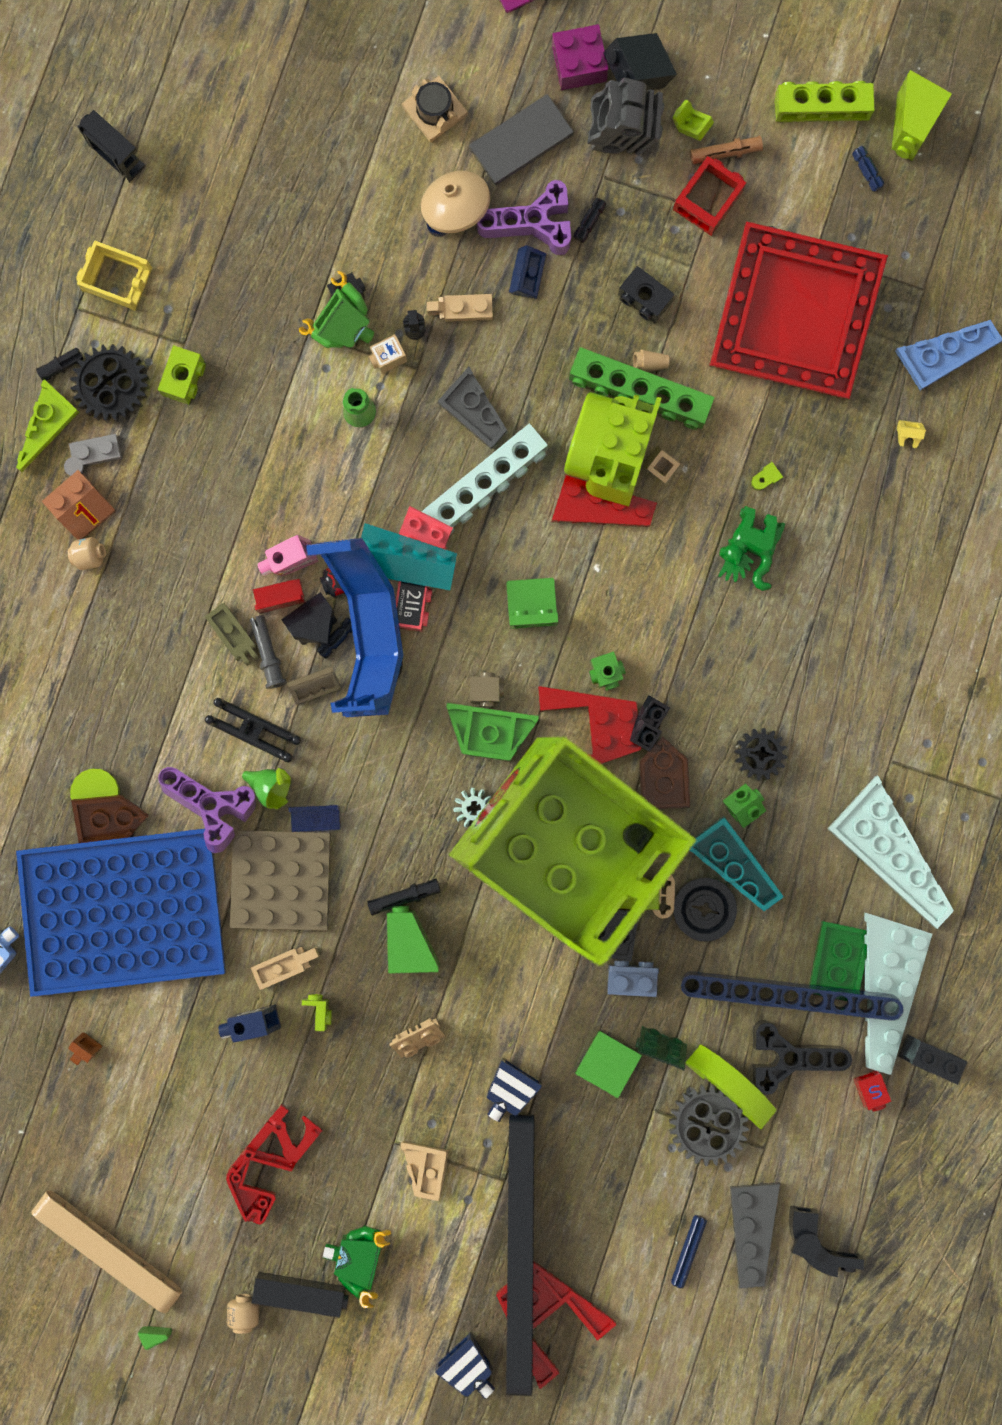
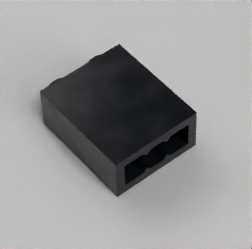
(640, 59)

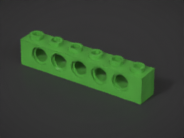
(633, 377)

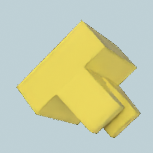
(912, 430)

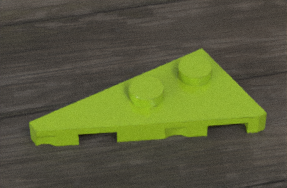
(50, 417)

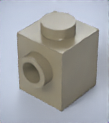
(486, 689)

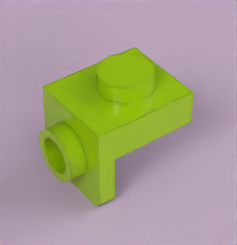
(692, 122)
(323, 1015)

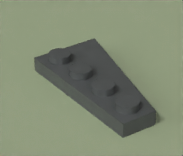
(753, 1226)

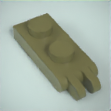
(232, 633)

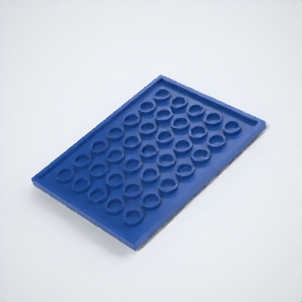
(120, 912)

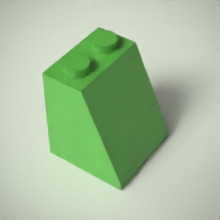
(408, 943)

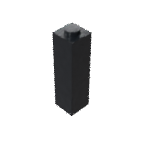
(300, 1294)

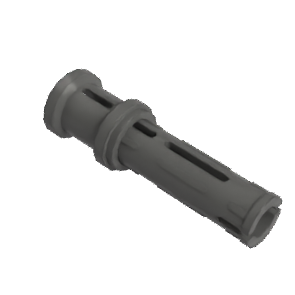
(269, 663)

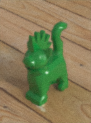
(756, 541)

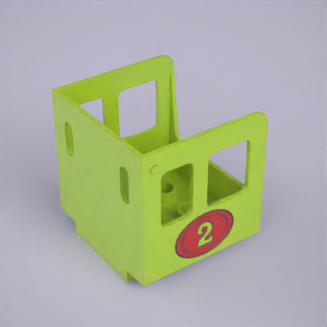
(559, 850)

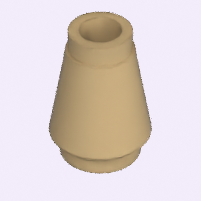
(650, 361)

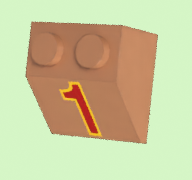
(78, 505)

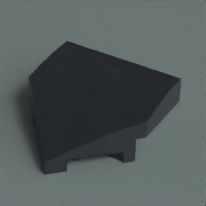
(312, 621)

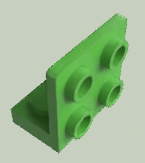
(532, 603)

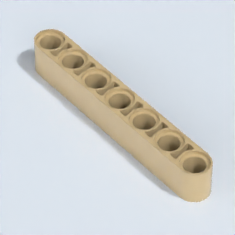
(106, 1251)

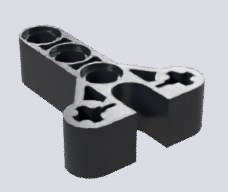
(779, 1070)

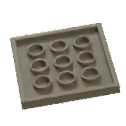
(280, 880)

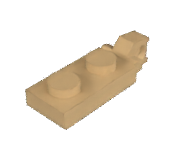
(462, 307)
(283, 966)

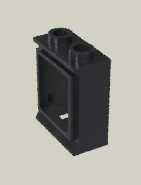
(110, 145)
(932, 1059)

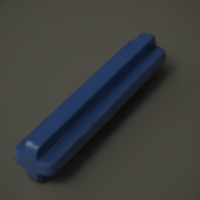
(688, 1251)

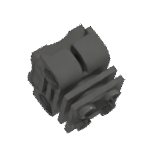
(625, 117)

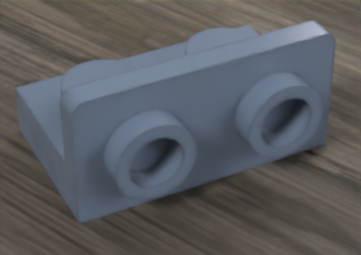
(631, 979)

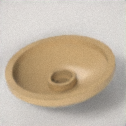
(455, 201)

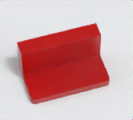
(278, 596)

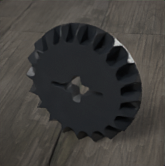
(712, 925)

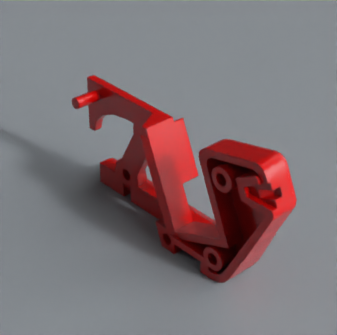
(257, 1202)

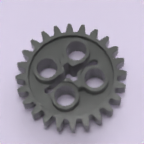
(700, 1145)

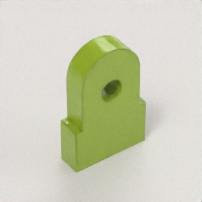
(769, 474)

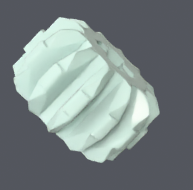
(467, 803)

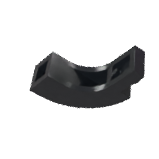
(828, 1261)

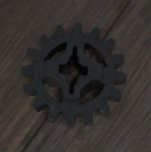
(762, 742)

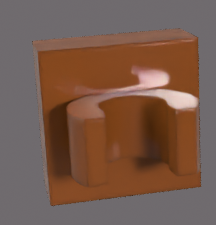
(84, 1048)

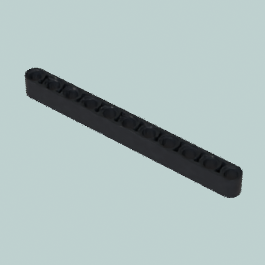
(520, 1256)

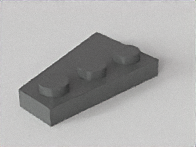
(471, 408)

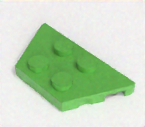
(489, 731)

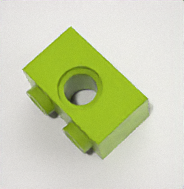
(178, 362)

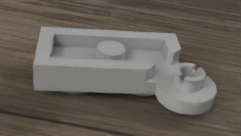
(92, 452)

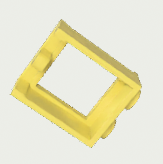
(94, 259)

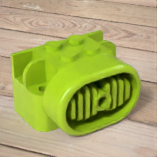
(611, 445)

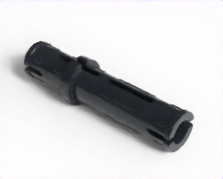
(405, 896)

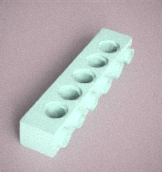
(524, 439)

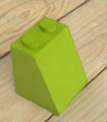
(916, 111)

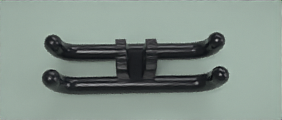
(252, 729)

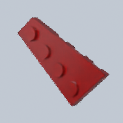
(579, 506)

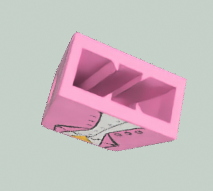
(287, 557)

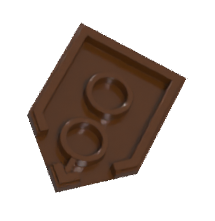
(665, 777)
(106, 818)

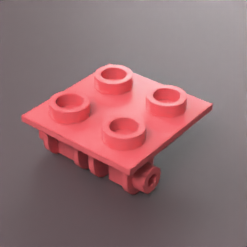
(425, 528)

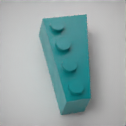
(410, 559)
(731, 858)

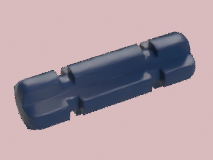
(868, 168)

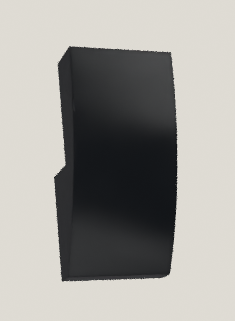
(648, 720)

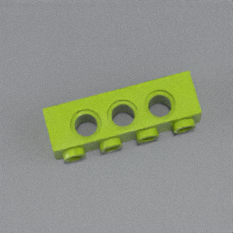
(789, 110)

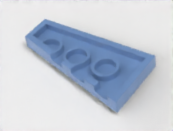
(939, 356)

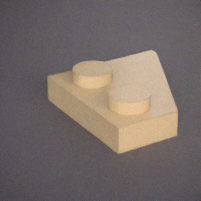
(426, 1168)

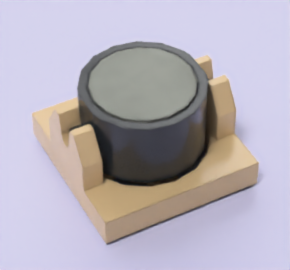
(434, 106)

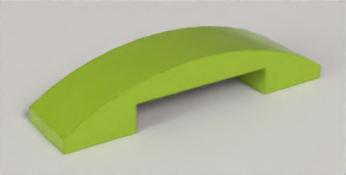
(732, 1084)

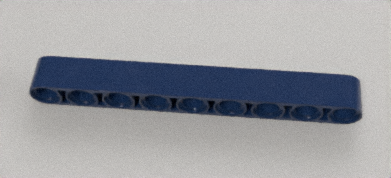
(802, 1001)

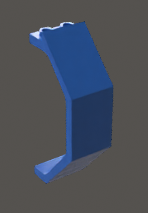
(373, 626)

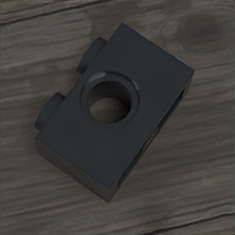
(641, 282)

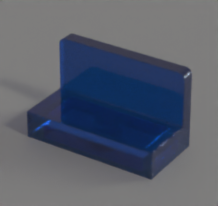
(315, 818)

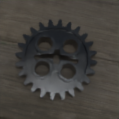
(123, 399)

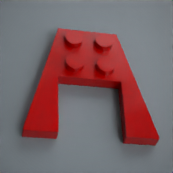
(609, 720)
(548, 1296)

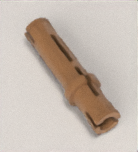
(726, 150)

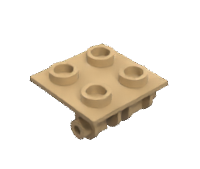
(409, 1044)

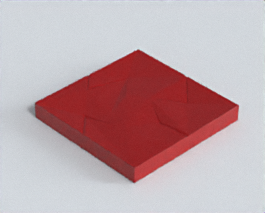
(798, 310)

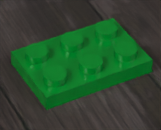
(839, 957)

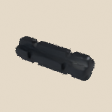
(589, 220)
(337, 638)

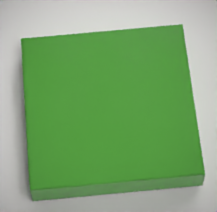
(608, 1064)

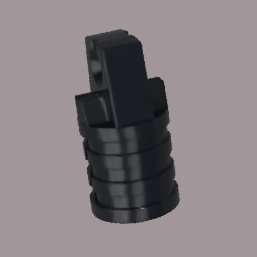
(414, 325)

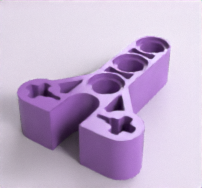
(543, 230)
(226, 803)

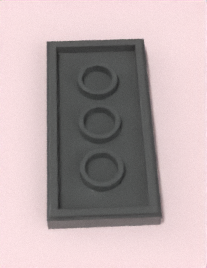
(521, 139)

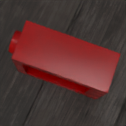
(696, 214)

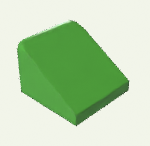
(153, 1336)

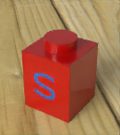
(872, 1090)

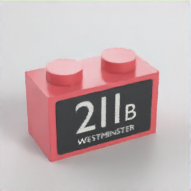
(411, 605)

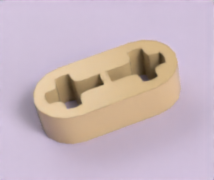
(669, 899)

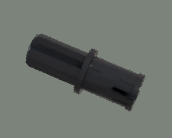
(59, 364)

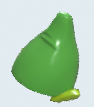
(269, 786)

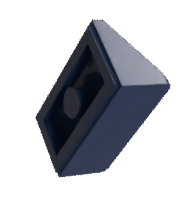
(527, 272)

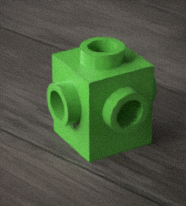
(608, 662)
(745, 805)

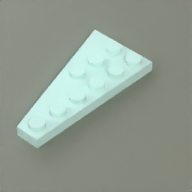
(885, 845)
(891, 967)

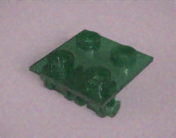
(662, 1048)

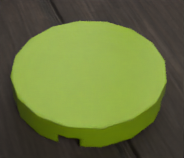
(94, 784)

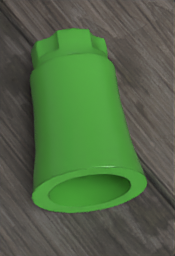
(358, 415)

